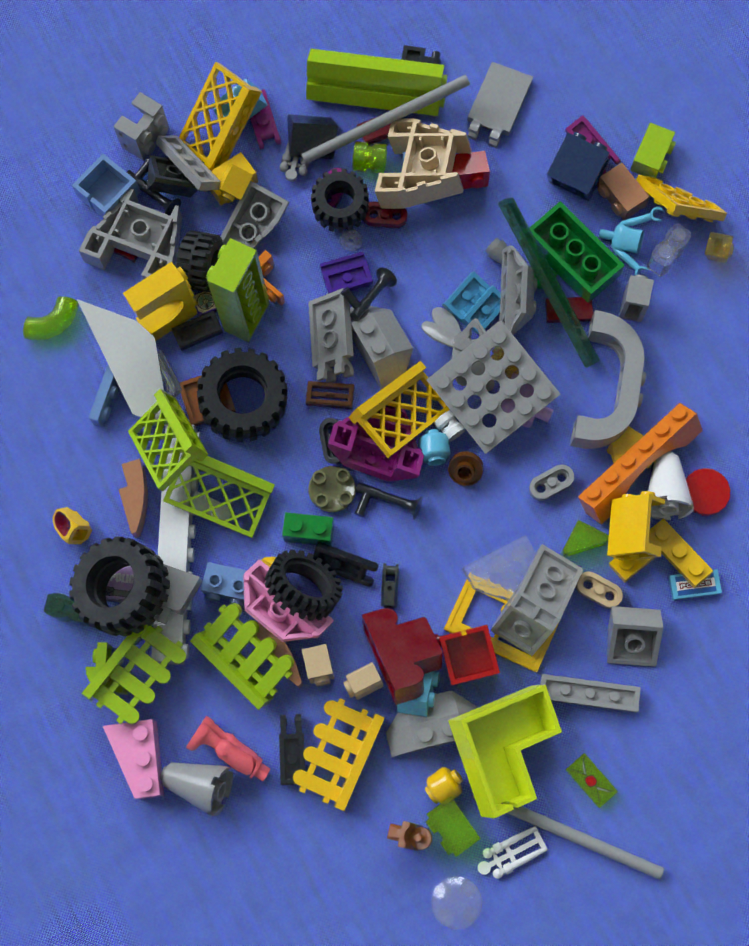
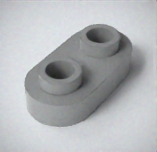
(551, 483)

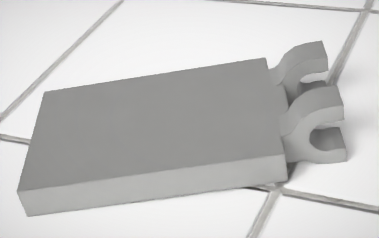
(498, 102)
(331, 336)

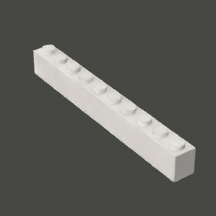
(175, 549)

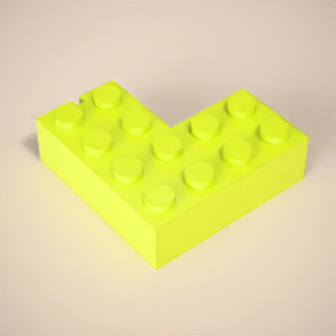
(492, 745)

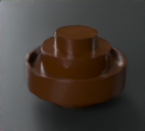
(465, 468)

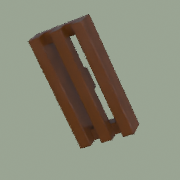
(330, 403)

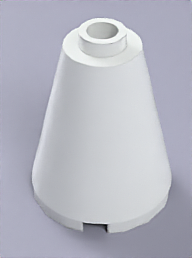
(670, 484)

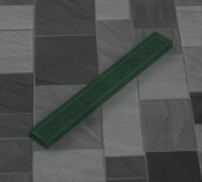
(549, 282)

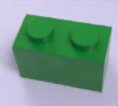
(308, 529)

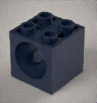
(578, 165)

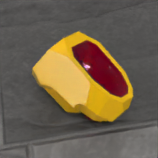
(71, 526)

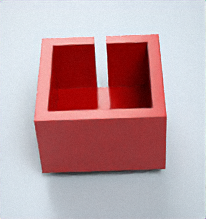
(469, 655)

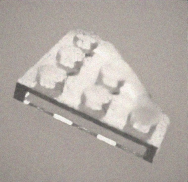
(501, 570)

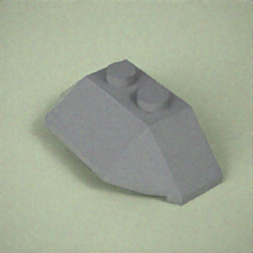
(517, 290)
(382, 344)
(415, 733)

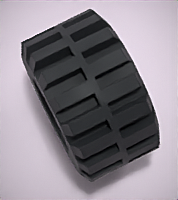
(340, 183)
(196, 255)

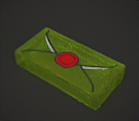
(591, 780)

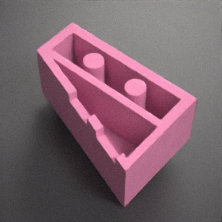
(138, 756)

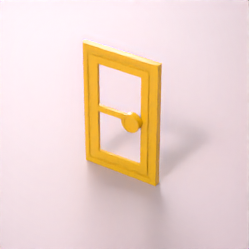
(500, 648)

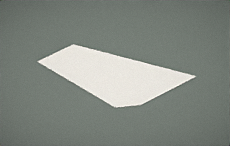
(130, 355)

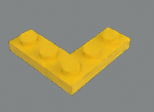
(674, 549)

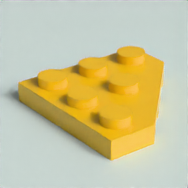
(680, 201)

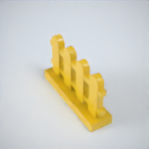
(338, 766)

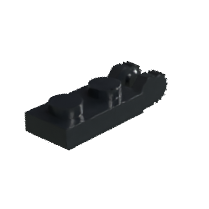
(291, 750)

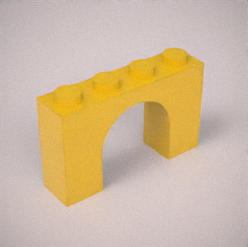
(162, 300)

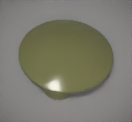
(332, 489)

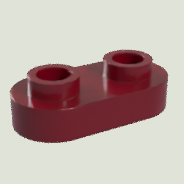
(385, 216)

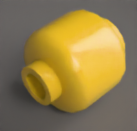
(443, 785)

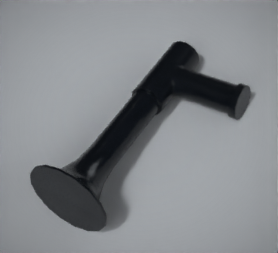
(166, 203)
(385, 278)
(368, 492)

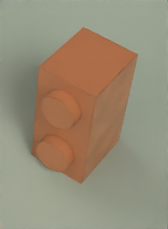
(622, 191)

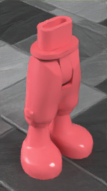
(228, 749)

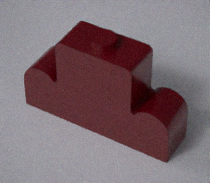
(402, 652)

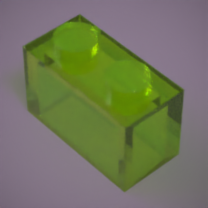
(452, 827)

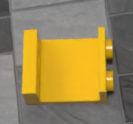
(631, 527)

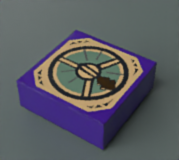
(204, 303)

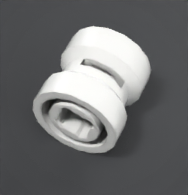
(449, 425)

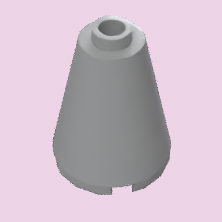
(199, 784)

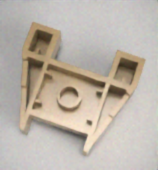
(426, 164)

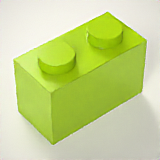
(652, 151)

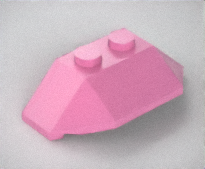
(270, 615)

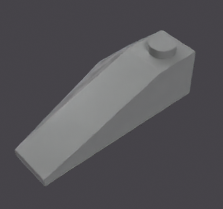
(254, 216)

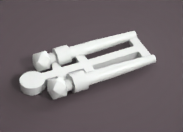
(485, 867)

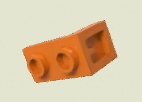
(266, 264)

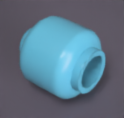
(434, 447)

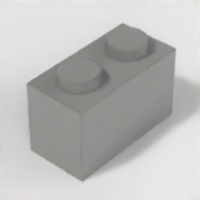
(636, 298)

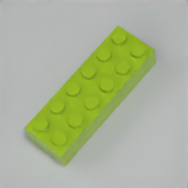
(238, 289)

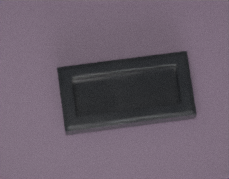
(197, 330)

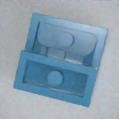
(474, 300)

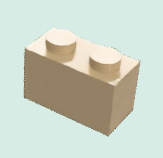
(318, 665)

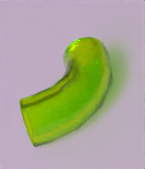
(54, 323)

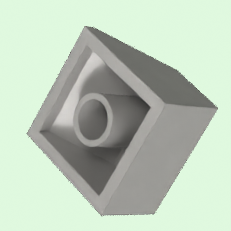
(634, 636)

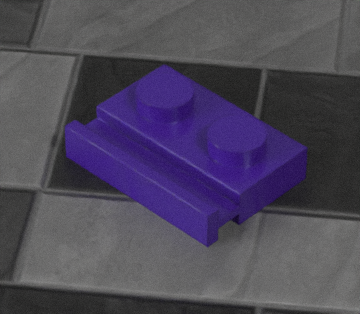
(345, 272)

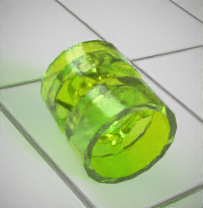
(369, 157)

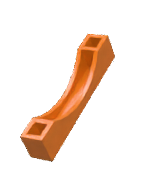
(671, 432)

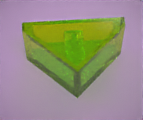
(583, 539)

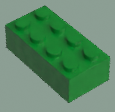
(576, 252)

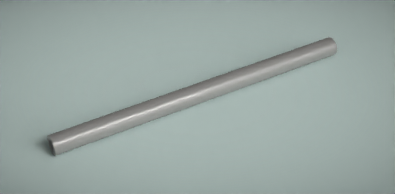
(386, 119)
(587, 841)

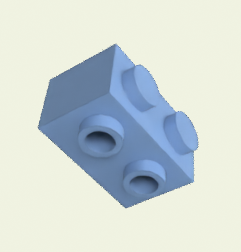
(224, 583)

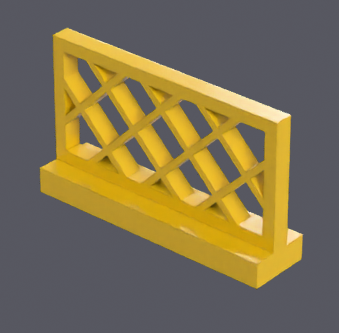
(230, 126)
(386, 396)

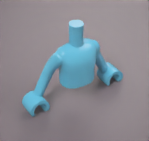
(629, 238)

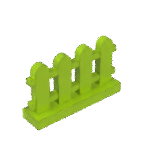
(233, 665)
(123, 677)

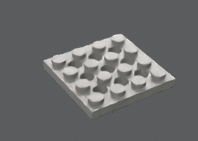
(514, 355)

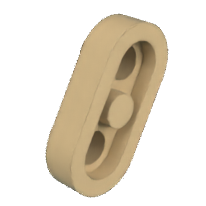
(599, 588)

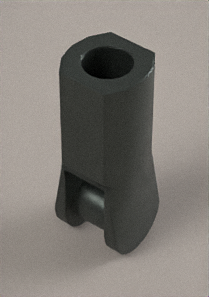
(389, 589)

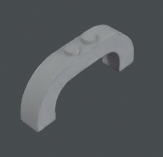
(623, 339)

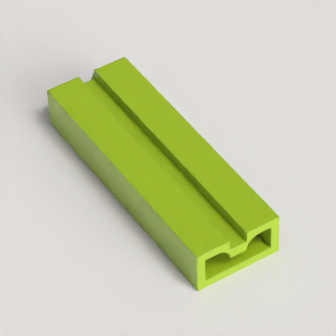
(371, 80)

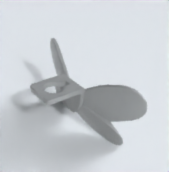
(448, 332)

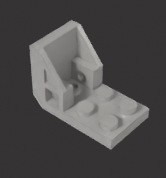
(538, 601)

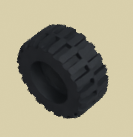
(235, 366)
(94, 574)

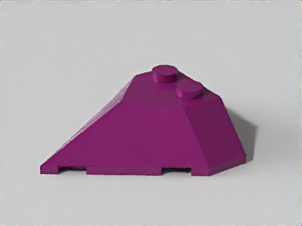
(359, 452)

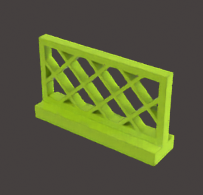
(178, 427)
(232, 476)

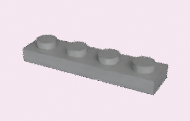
(188, 162)
(592, 693)

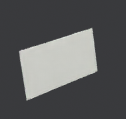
(201, 504)

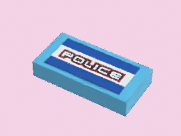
(682, 589)

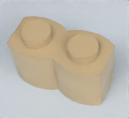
(363, 681)

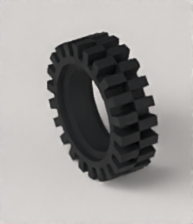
(295, 599)

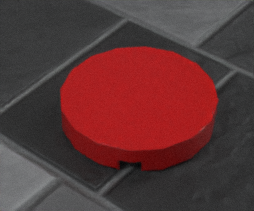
(708, 491)

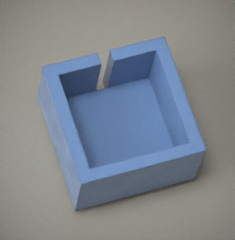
(104, 185)

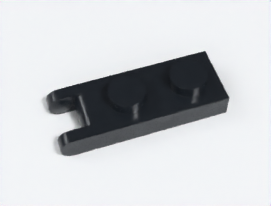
(345, 563)

